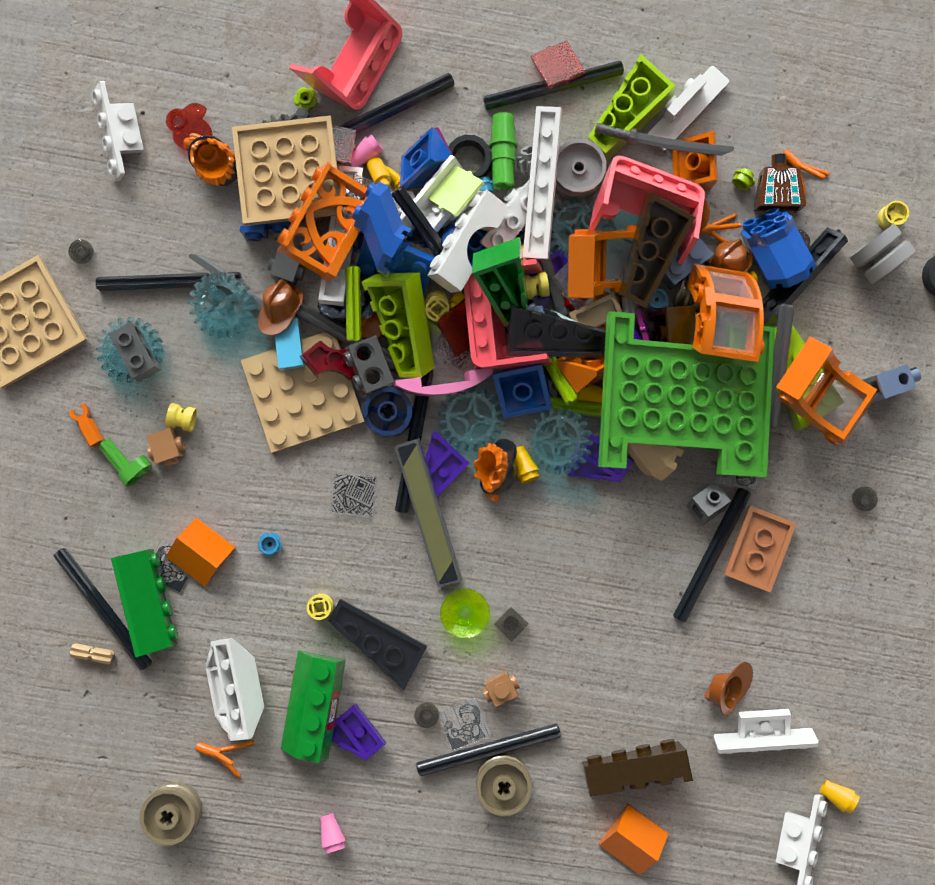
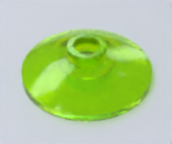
(465, 626)

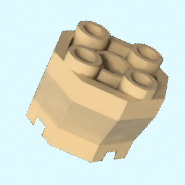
(655, 460)

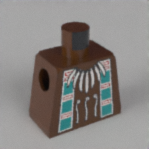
(779, 187)

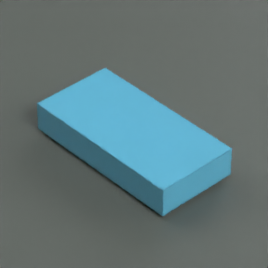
(289, 347)

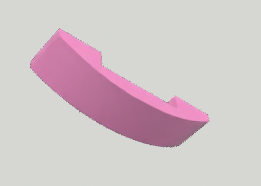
(414, 387)

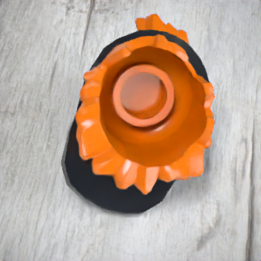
(211, 159)
(496, 468)

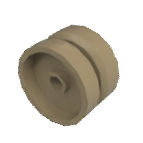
(507, 799)
(156, 817)

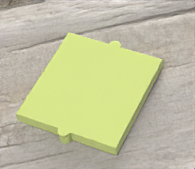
(456, 191)

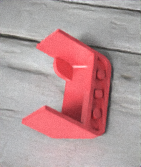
(361, 59)
(626, 187)
(487, 330)

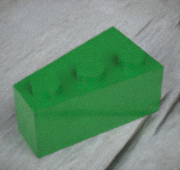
(502, 277)

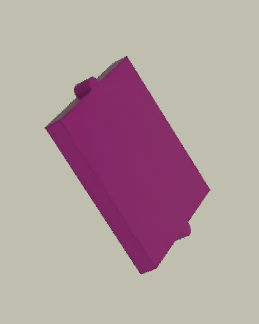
(643, 324)

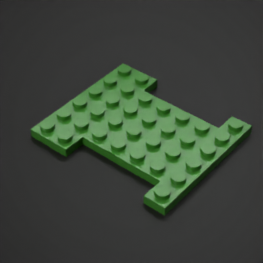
(684, 400)

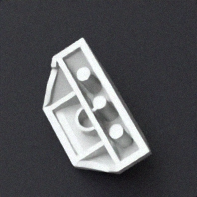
(234, 688)

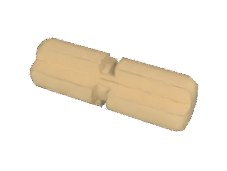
(96, 655)

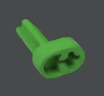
(128, 472)

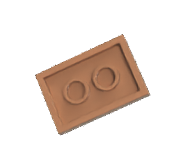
(759, 548)

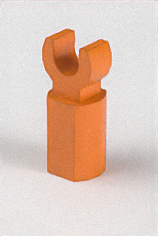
(87, 426)

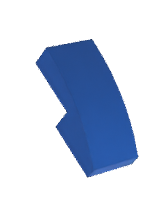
(256, 232)

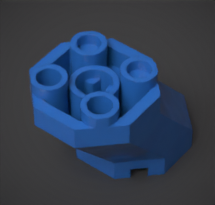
(382, 227)
(777, 248)

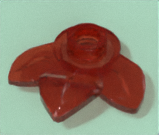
(191, 123)

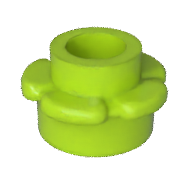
(308, 104)
(743, 179)

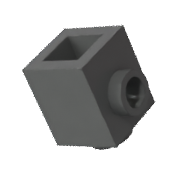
(286, 269)
(709, 503)

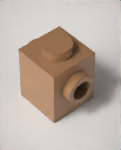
(165, 447)
(500, 688)

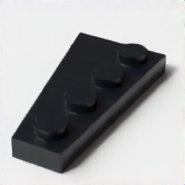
(541, 333)
(383, 644)

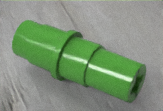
(503, 150)

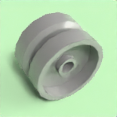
(588, 158)
(881, 252)

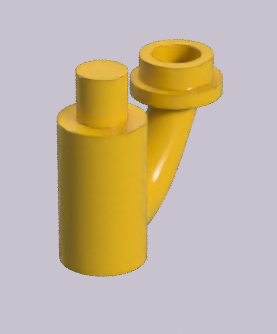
(382, 173)

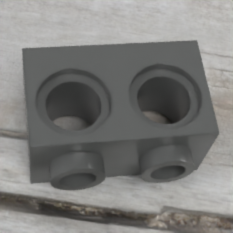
(134, 352)
(374, 362)

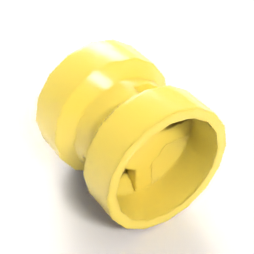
(897, 212)
(542, 284)
(436, 300)
(181, 417)
(319, 603)

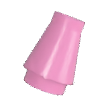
(366, 150)
(331, 834)

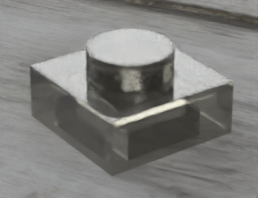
(511, 623)

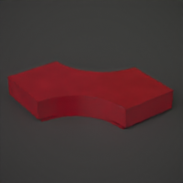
(323, 358)

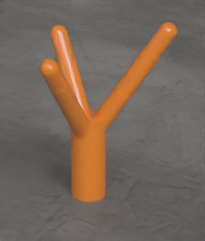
(795, 162)
(710, 228)
(217, 753)

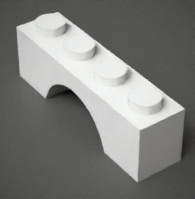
(452, 266)

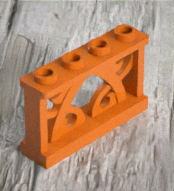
(331, 255)

